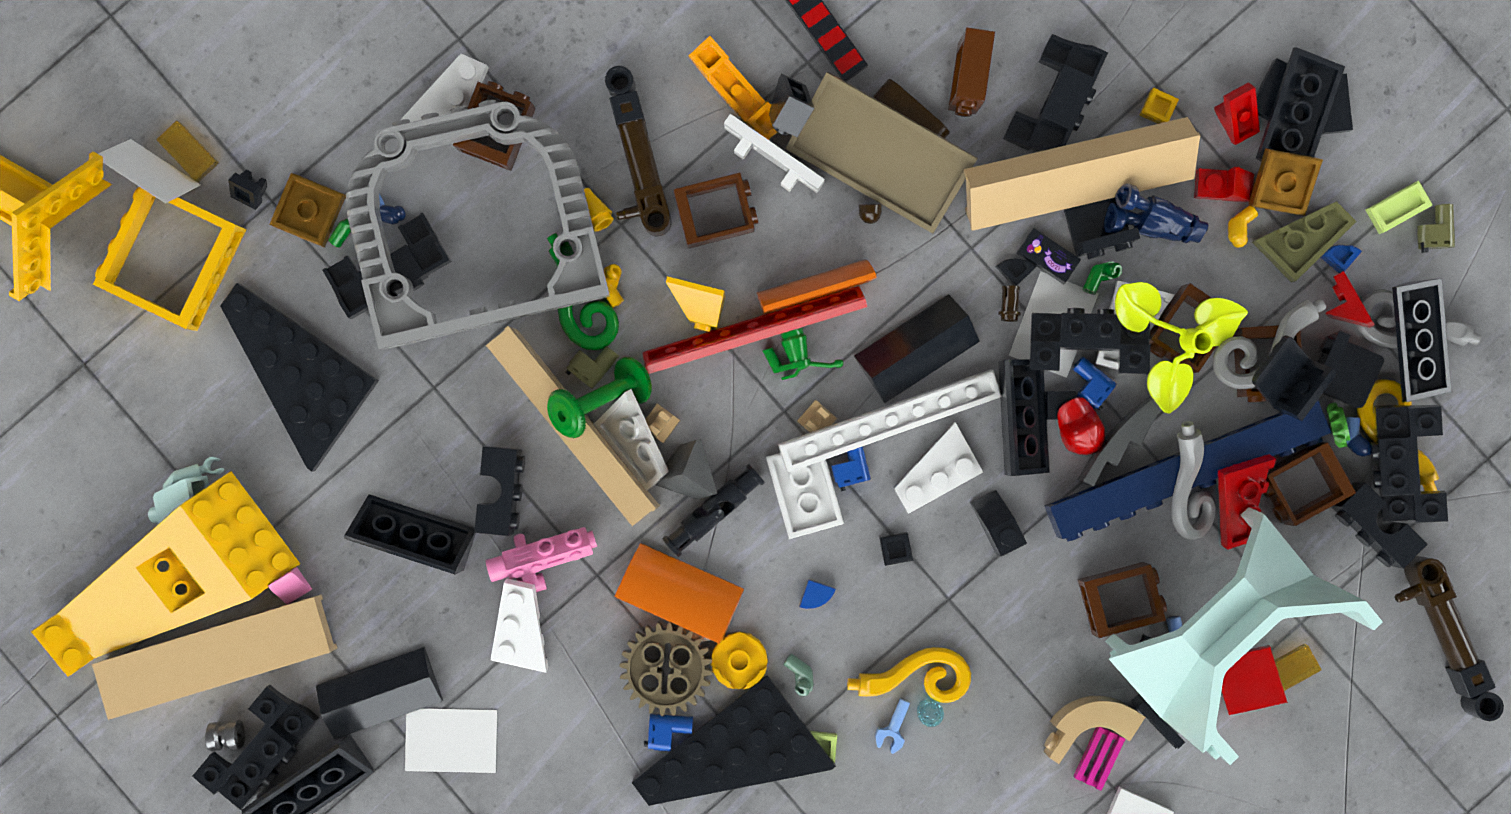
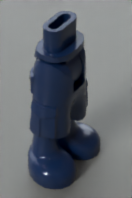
(1157, 220)

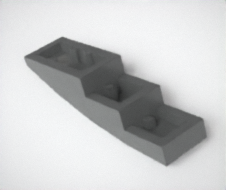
(1129, 430)

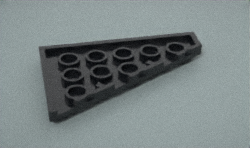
(304, 377)
(740, 747)

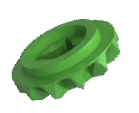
(1338, 424)

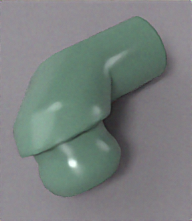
(803, 675)

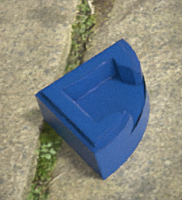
(1341, 256)
(816, 595)

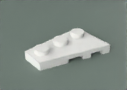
(451, 89)

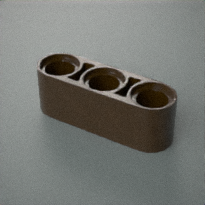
(901, 101)

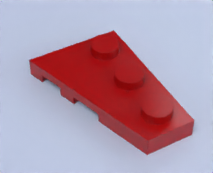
(1241, 488)

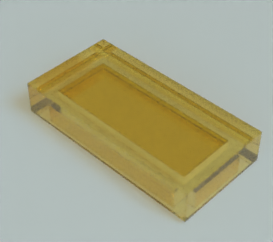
(187, 151)
(1296, 666)

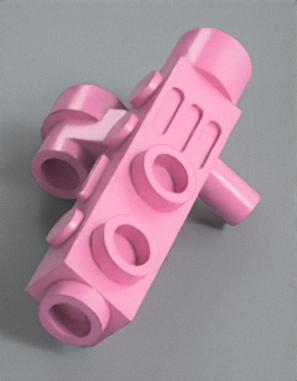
(533, 557)

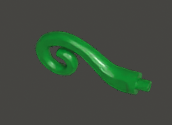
(568, 322)

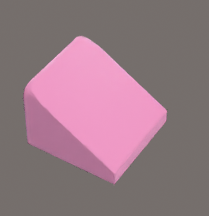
(290, 586)

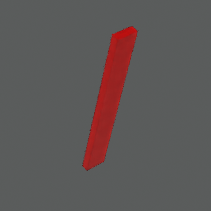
(754, 329)

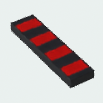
(829, 37)

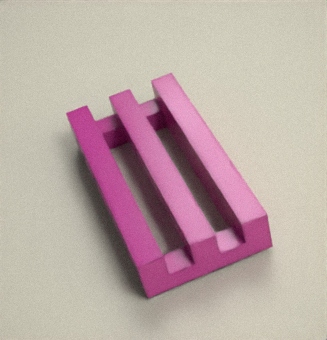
(1109, 762)

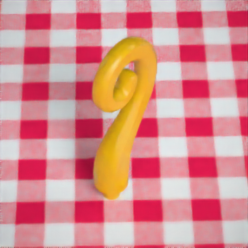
(1384, 386)
(880, 683)

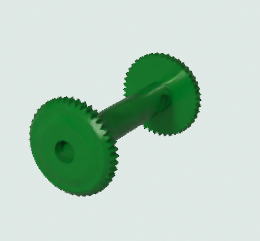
(569, 413)

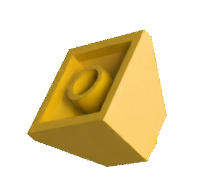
(699, 302)

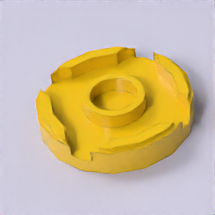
(739, 660)

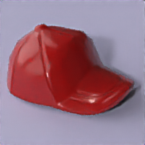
(1080, 427)

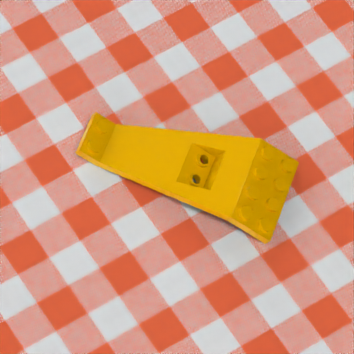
(212, 545)

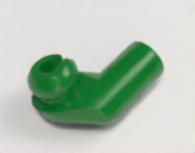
(340, 233)
(1100, 273)

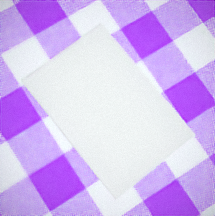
(1055, 298)
(451, 740)

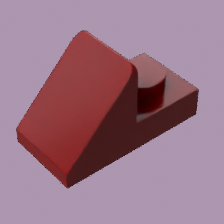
(1239, 113)
(1224, 185)
(1352, 310)

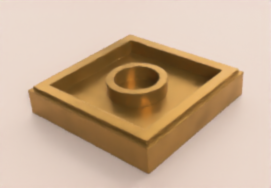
(1285, 182)
(307, 210)

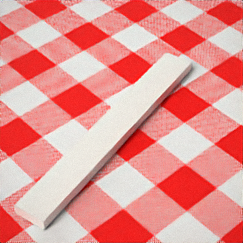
(889, 420)

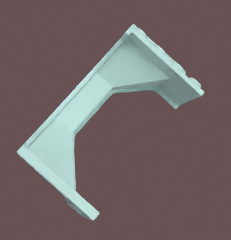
(1186, 668)

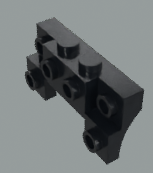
(1072, 89)
(415, 261)
(1087, 332)
(1399, 462)
(258, 763)

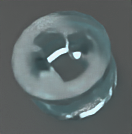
(926, 720)

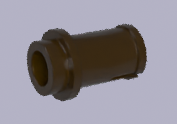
(1010, 303)

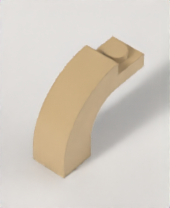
(1087, 714)

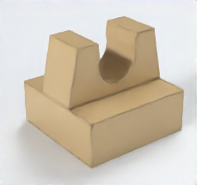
(816, 417)
(661, 423)

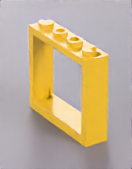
(208, 279)

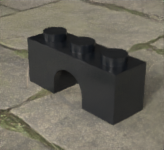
(505, 467)
(1395, 545)

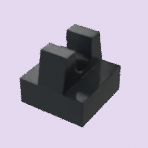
(245, 190)

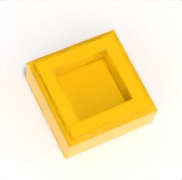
(1158, 106)

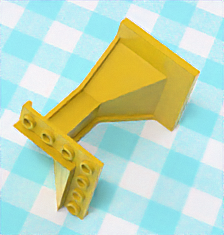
(34, 208)

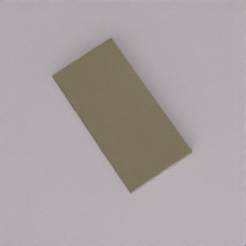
(881, 153)

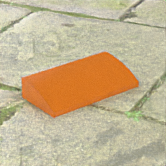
(816, 286)
(679, 593)

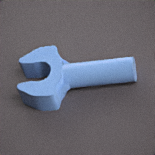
(893, 727)

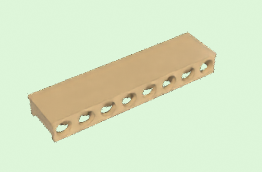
(1080, 173)
(591, 447)
(213, 657)

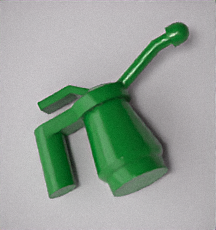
(795, 346)

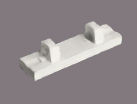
(753, 140)

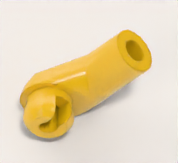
(1238, 226)
(612, 275)

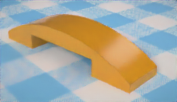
(733, 87)

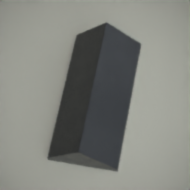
(917, 348)
(1023, 418)
(412, 534)
(316, 782)

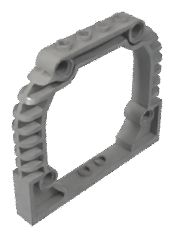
(400, 318)

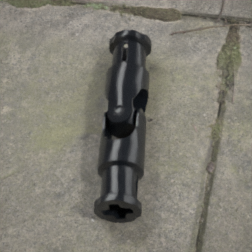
(709, 513)

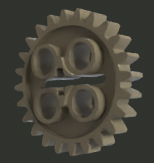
(641, 665)

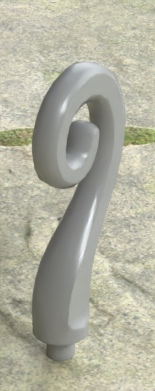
(1291, 324)
(1457, 331)
(1191, 458)

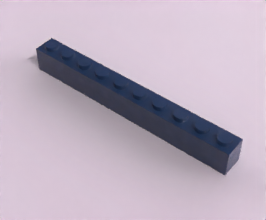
(1157, 480)

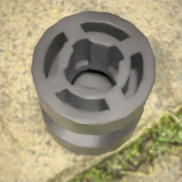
(225, 735)

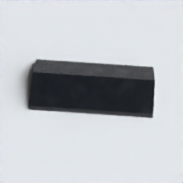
(1302, 104)
(1421, 339)
(378, 693)

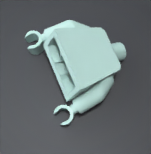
(180, 487)

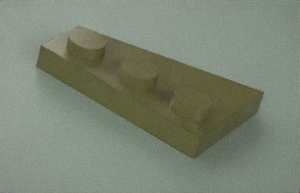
(1304, 241)

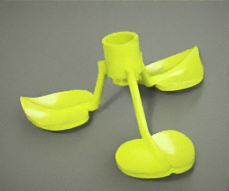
(1216, 322)

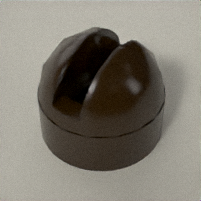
(870, 212)

